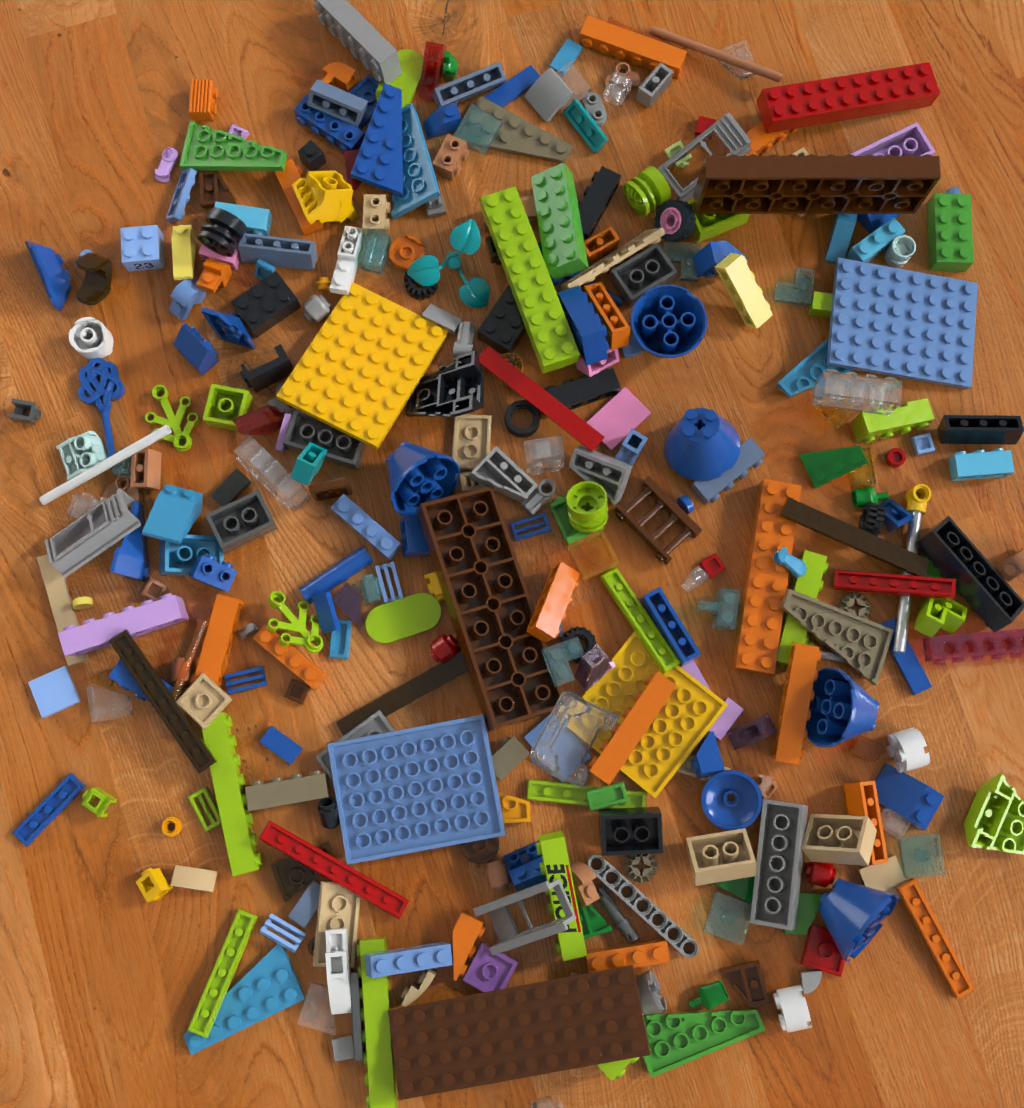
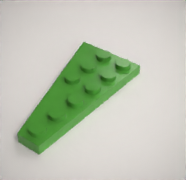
(223, 151)
(691, 1035)

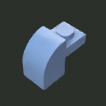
(185, 296)
(631, 447)

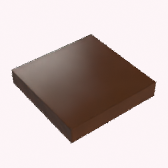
(330, 489)

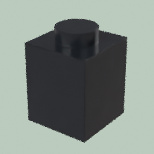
(312, 156)

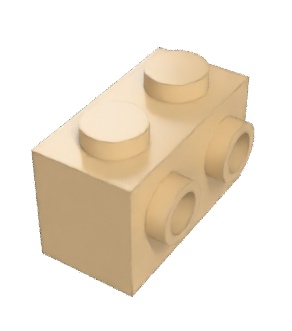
(375, 213)

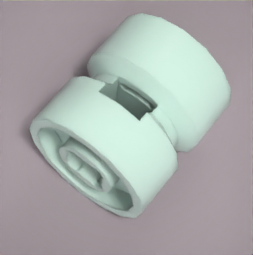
(900, 251)

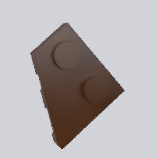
(213, 189)
(748, 982)

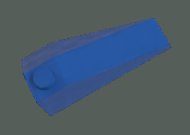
(228, 327)
(132, 558)

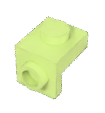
(672, 150)

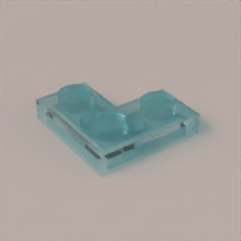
(683, 254)
(798, 293)
(558, 657)

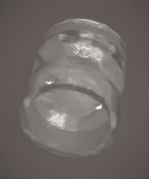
(618, 87)

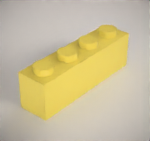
(744, 290)

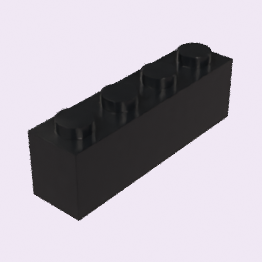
(597, 199)
(586, 389)
(980, 429)

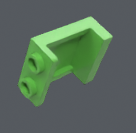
(560, 513)

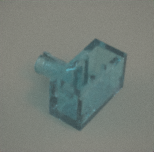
(723, 609)

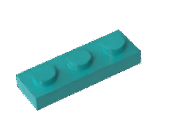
(585, 126)

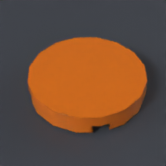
(405, 251)

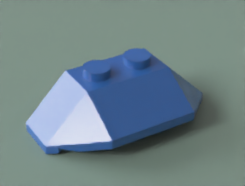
(51, 271)

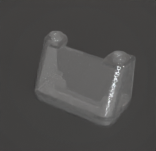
(569, 737)

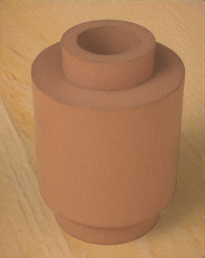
(176, 666)
(497, 875)

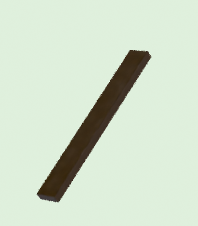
(854, 537)
(406, 693)
(162, 701)

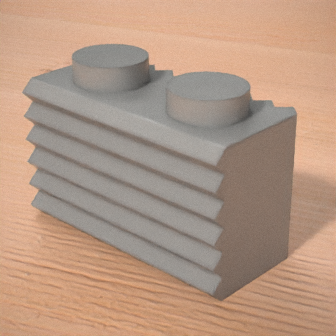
(654, 85)

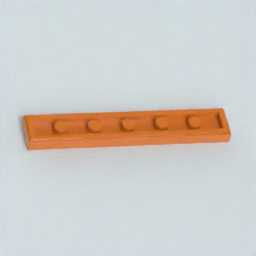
(934, 938)

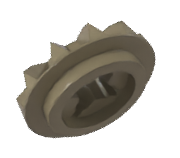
(848, 601)
(633, 872)

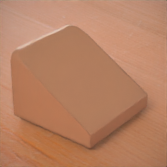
(153, 589)

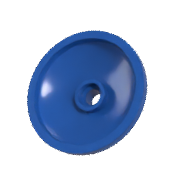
(731, 813)

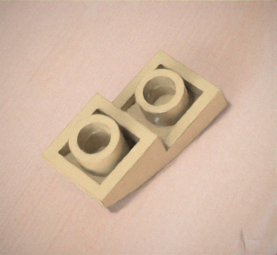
(193, 878)
(412, 993)

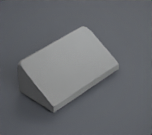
(442, 318)

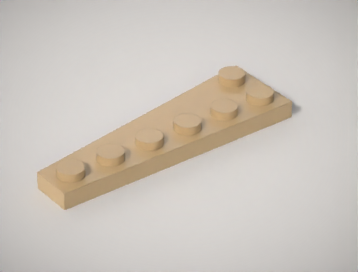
(617, 256)

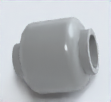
(316, 308)

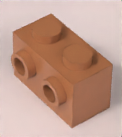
(450, 157)
(146, 470)

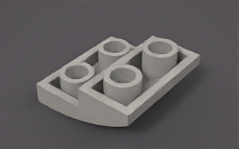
(548, 94)

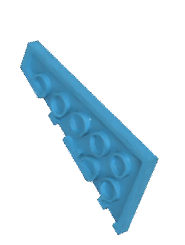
(418, 172)
(807, 372)
(259, 994)

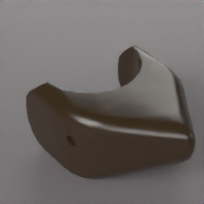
(97, 278)

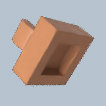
(767, 786)

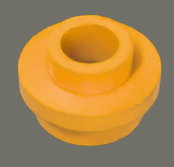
(323, 283)
(165, 826)

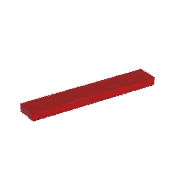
(894, 584)

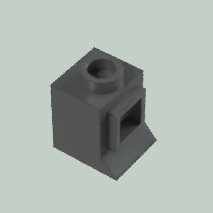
(21, 406)

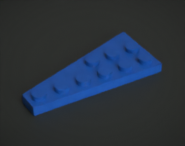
(380, 154)

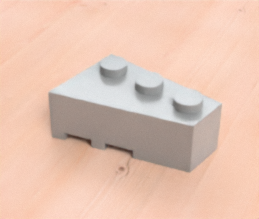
(602, 469)

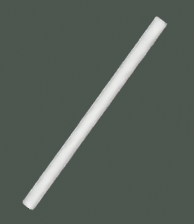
(105, 464)

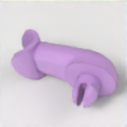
(168, 161)

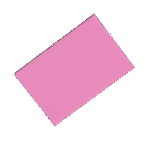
(619, 417)

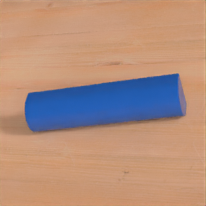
(336, 574)

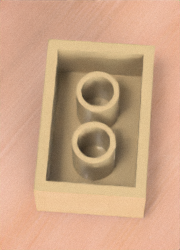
(839, 839)
(720, 857)

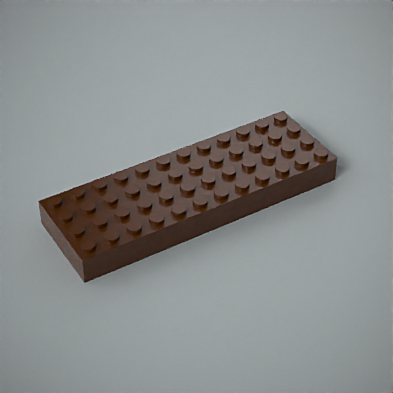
(815, 184)
(488, 606)
(518, 1032)

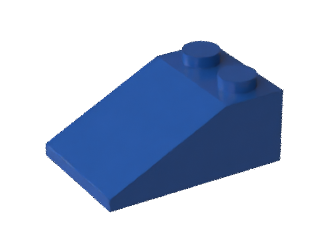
(907, 796)

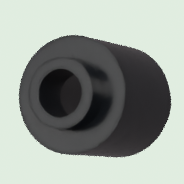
(328, 813)

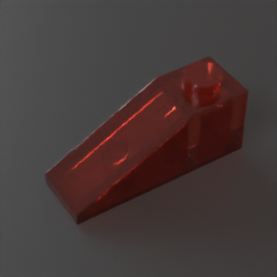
(431, 69)

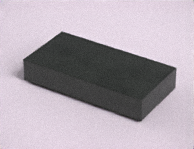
(231, 488)

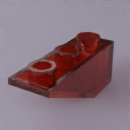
(260, 421)

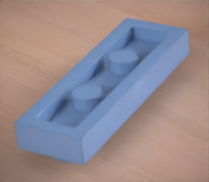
(181, 195)

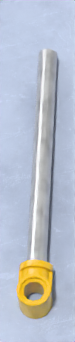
(917, 508)

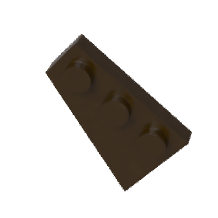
(292, 875)

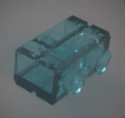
(375, 251)

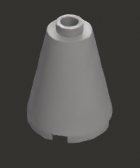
(650, 994)

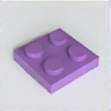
(489, 971)

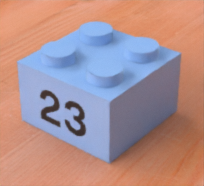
(142, 248)

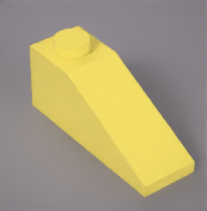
(183, 252)

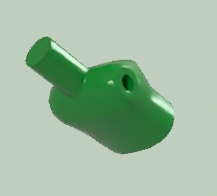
(449, 66)
(867, 494)
(710, 995)

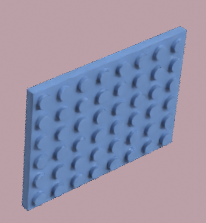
(902, 323)
(416, 789)

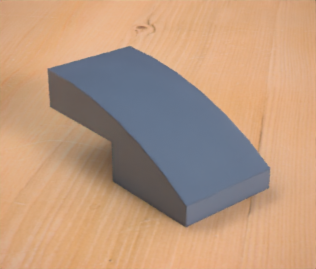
(306, 906)

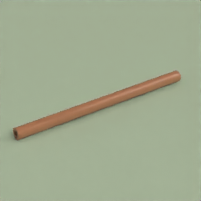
(715, 53)

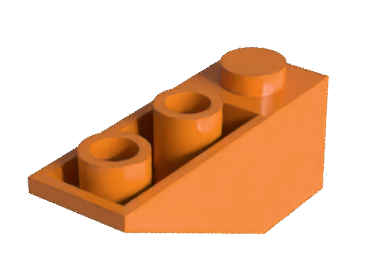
(464, 936)

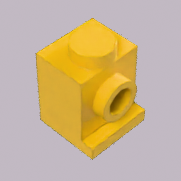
(434, 585)
(153, 884)

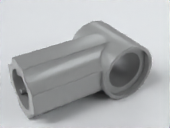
(464, 339)
(538, 498)

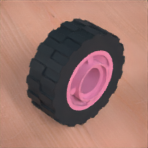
(676, 219)

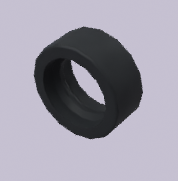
(522, 433)

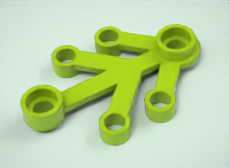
(174, 421)
(295, 625)

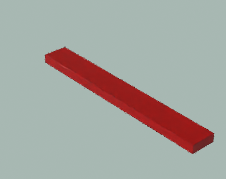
(540, 399)
(333, 869)

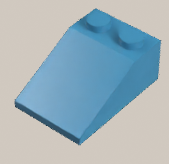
(173, 514)
(179, 558)

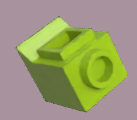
(100, 809)

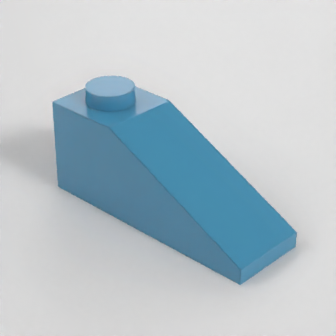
(840, 236)

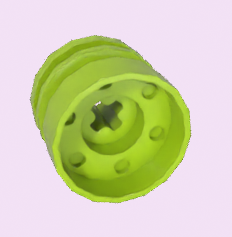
(647, 191)
(587, 506)

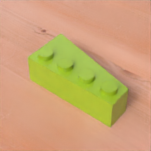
(903, 419)

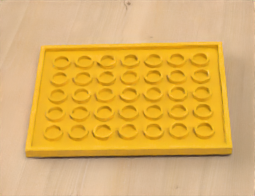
(363, 365)

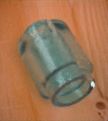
(370, 588)

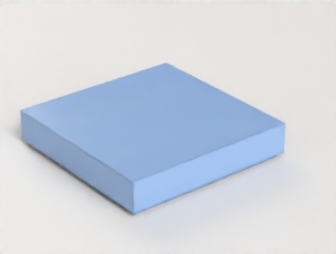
(54, 692)

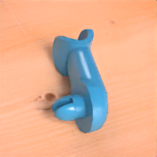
(795, 565)

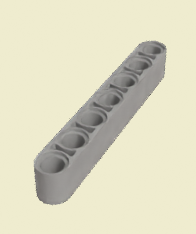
(650, 910)

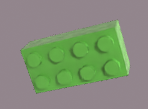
(950, 232)

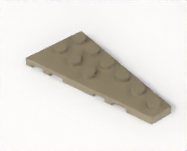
(524, 137)
(851, 637)

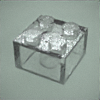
(544, 454)

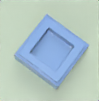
(922, 444)

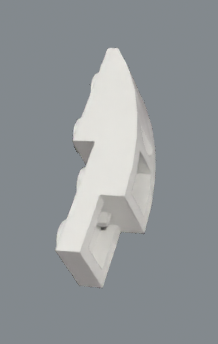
(347, 260)
(338, 971)

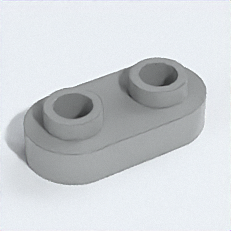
(595, 107)

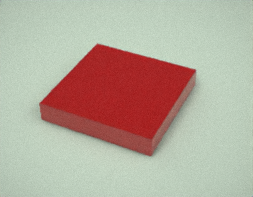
(821, 951)

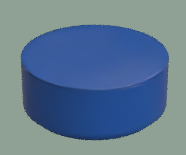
(685, 504)

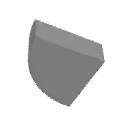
(249, 630)
(810, 980)

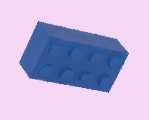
(584, 325)

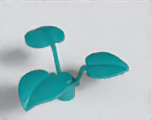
(465, 238)

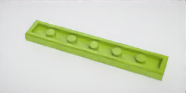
(640, 621)
(575, 794)
(222, 973)

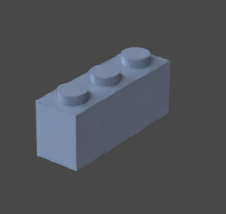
(337, 102)

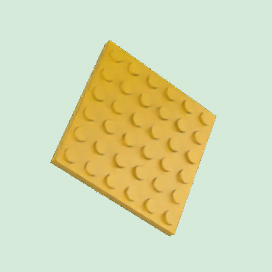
(676, 727)

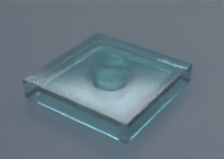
(478, 129)
(921, 855)
(728, 918)

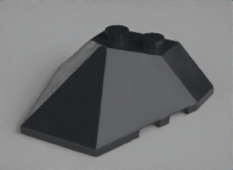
(450, 390)

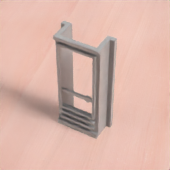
(729, 133)
(92, 534)
(505, 927)

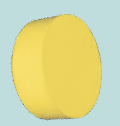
(82, 603)

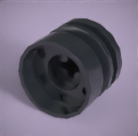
(221, 232)

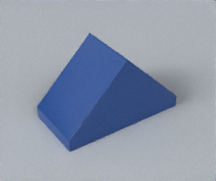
(895, 515)

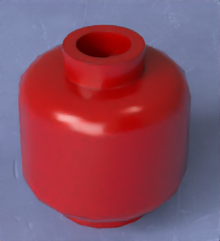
(444, 648)
(820, 873)

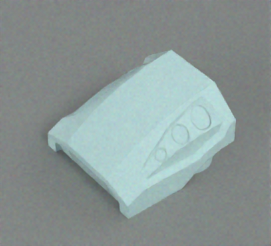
(81, 453)

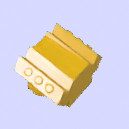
(325, 197)

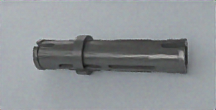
(616, 915)

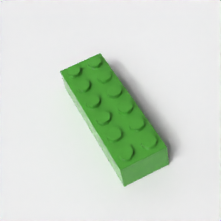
(559, 222)

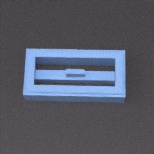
(385, 566)
(272, 918)

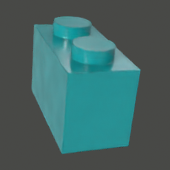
(308, 463)

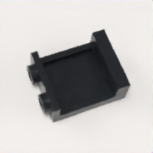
(269, 372)

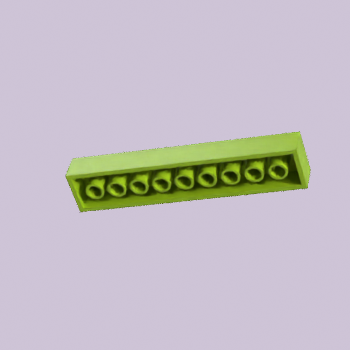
(529, 280)

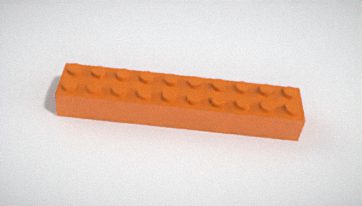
(765, 581)

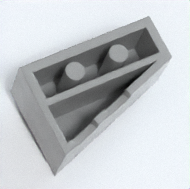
(504, 476)

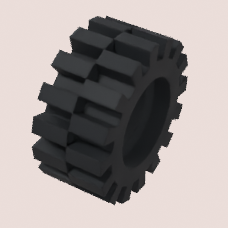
(418, 291)
(872, 518)
(582, 633)

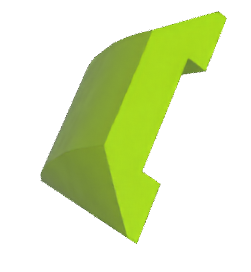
(996, 818)

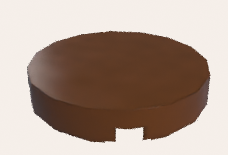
(481, 850)

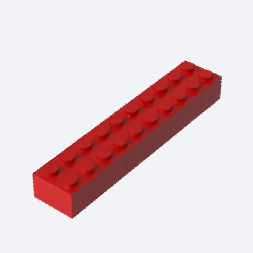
(847, 97)

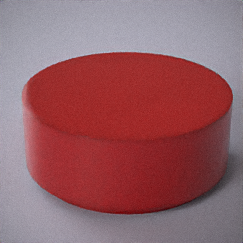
(895, 458)

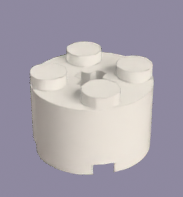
(91, 338)
(907, 749)
(793, 1009)

